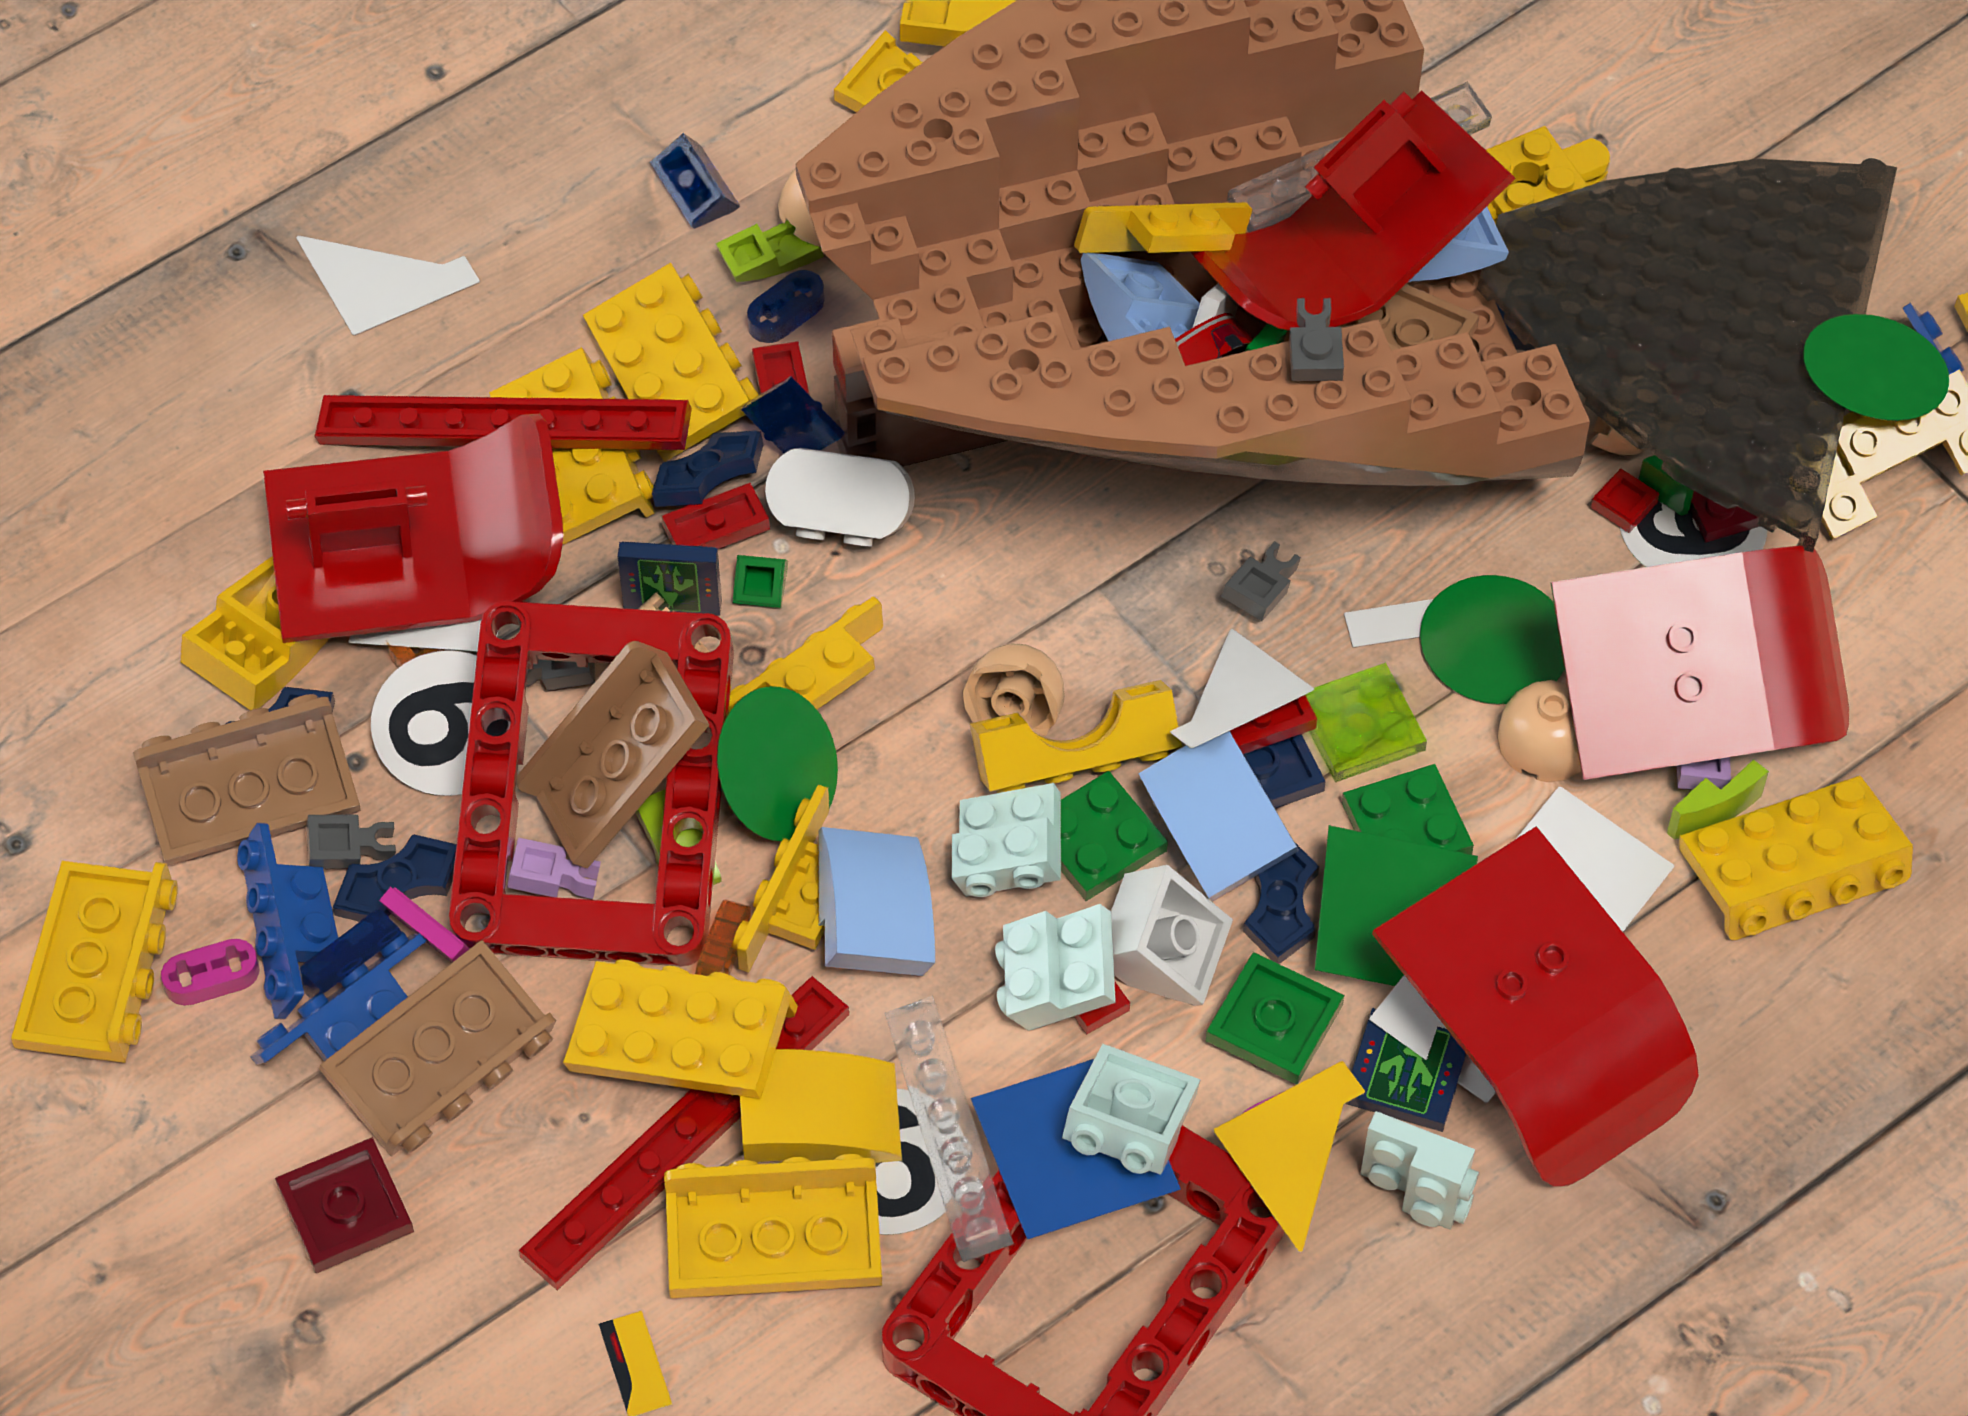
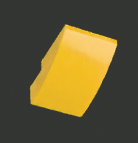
(242, 642)
(823, 1109)

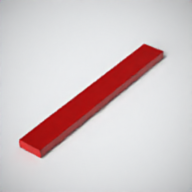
(461, 420)
(671, 1141)

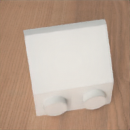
(1166, 935)

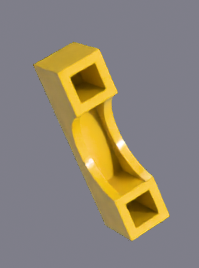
(1132, 728)

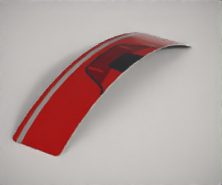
(1212, 339)

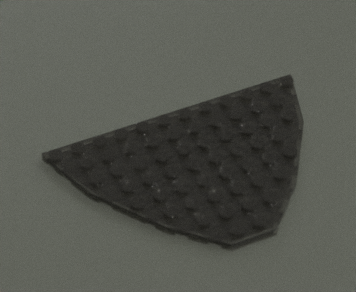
(1692, 314)

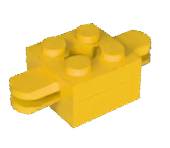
(1546, 168)

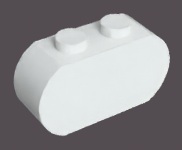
(839, 495)

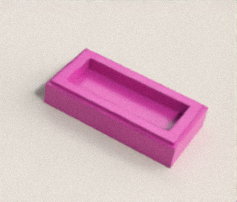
(421, 922)

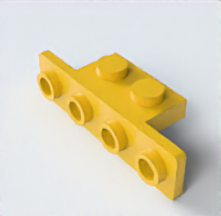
(1162, 227)
(826, 660)
(790, 900)

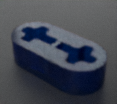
(781, 302)

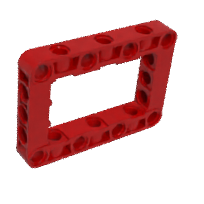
(692, 798)
(949, 1294)

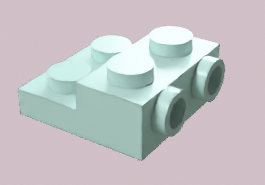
(1008, 841)
(1056, 966)
(1130, 1110)
(1424, 1166)

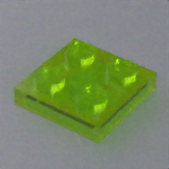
(1363, 723)

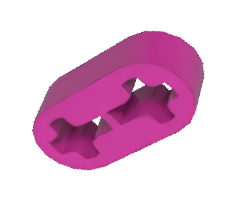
(210, 972)

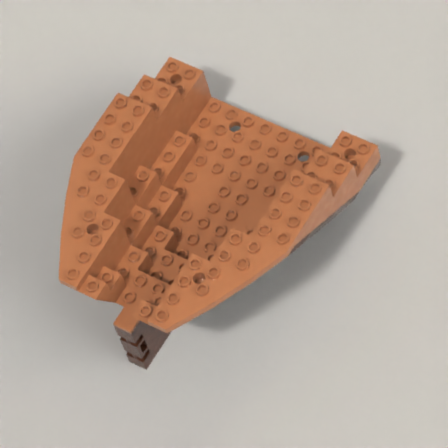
(964, 216)

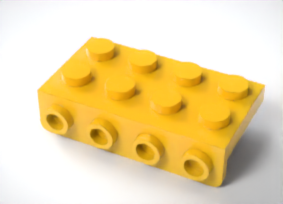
(670, 351)
(591, 483)
(1799, 857)
(95, 961)
(679, 1028)
(772, 1226)

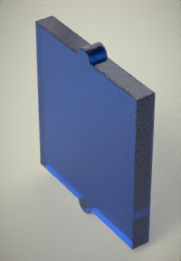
(792, 418)

